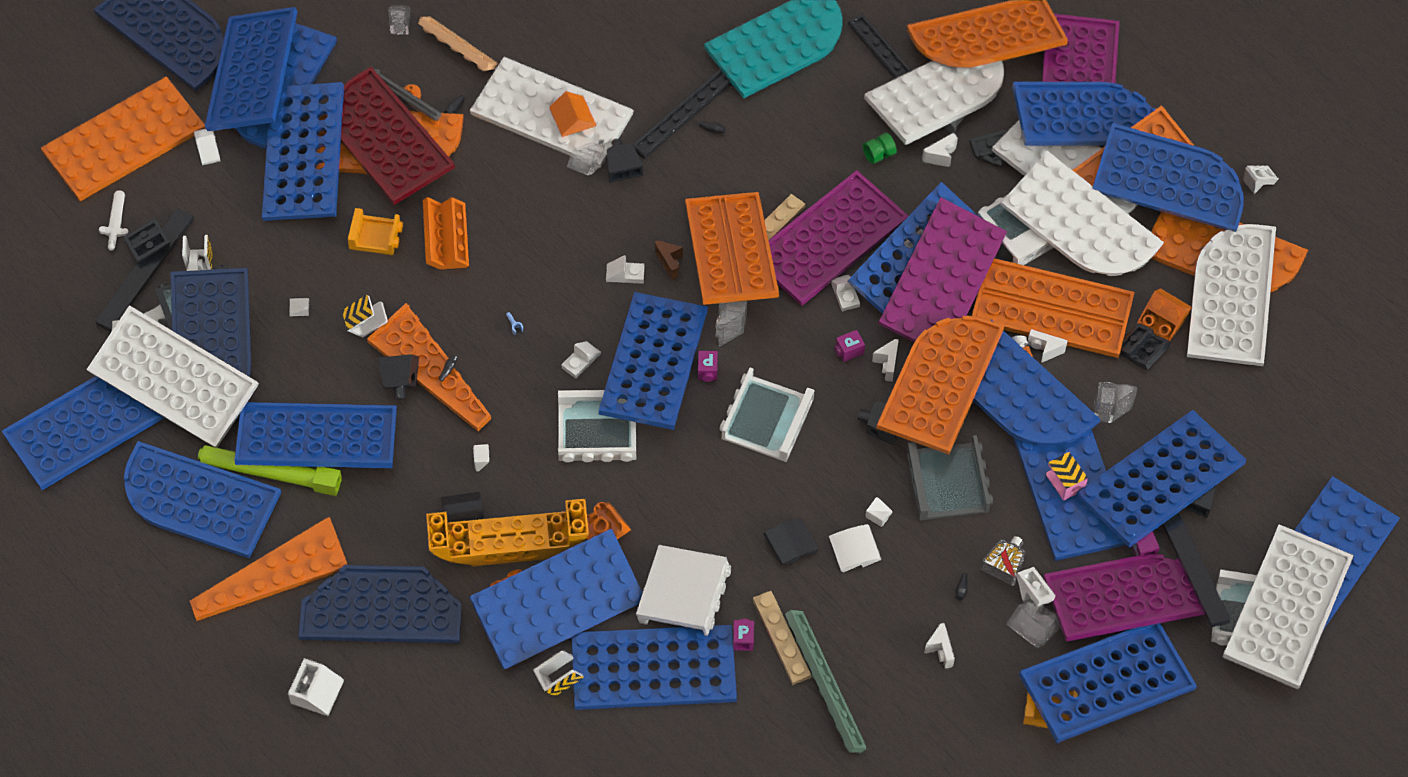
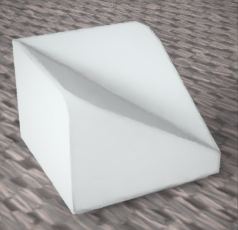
(481, 456)
(878, 512)

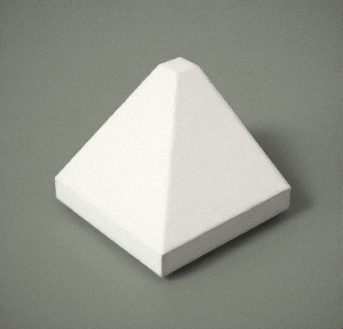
(299, 307)

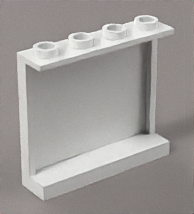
(684, 588)

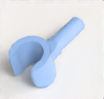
(514, 324)

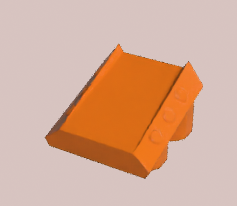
(606, 518)

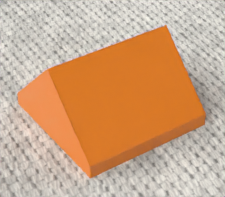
(571, 114)

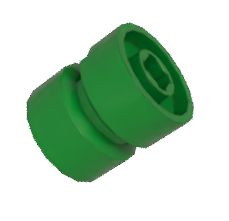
(879, 148)

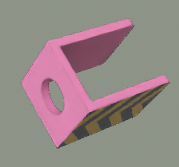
(1066, 476)

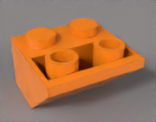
(1164, 314)

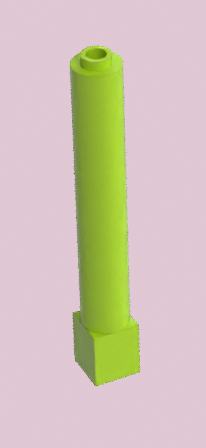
(322, 479)

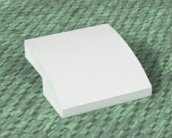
(855, 547)

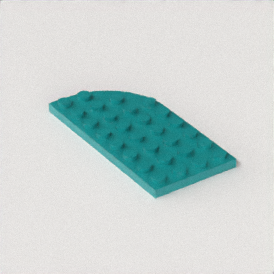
(777, 43)

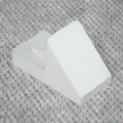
(207, 146)
(940, 151)
(1257, 176)
(625, 272)
(845, 293)
(1050, 344)
(887, 356)
(581, 359)
(1034, 587)
(941, 643)

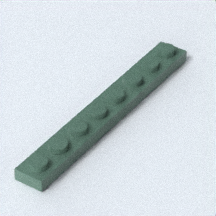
(826, 682)

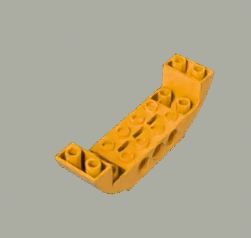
(508, 537)

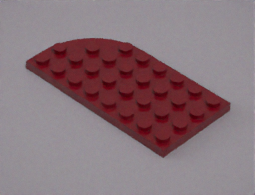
(389, 138)

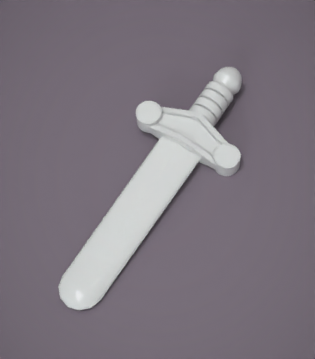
(114, 229)

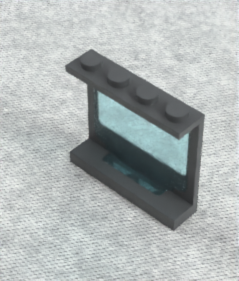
(949, 483)

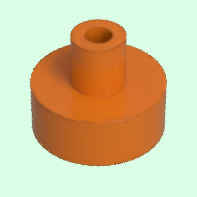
(413, 89)

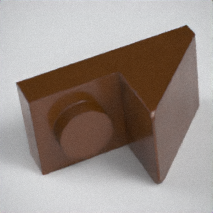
(668, 255)

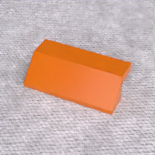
(445, 233)

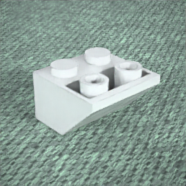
(315, 687)

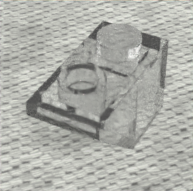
(399, 19)
(585, 157)

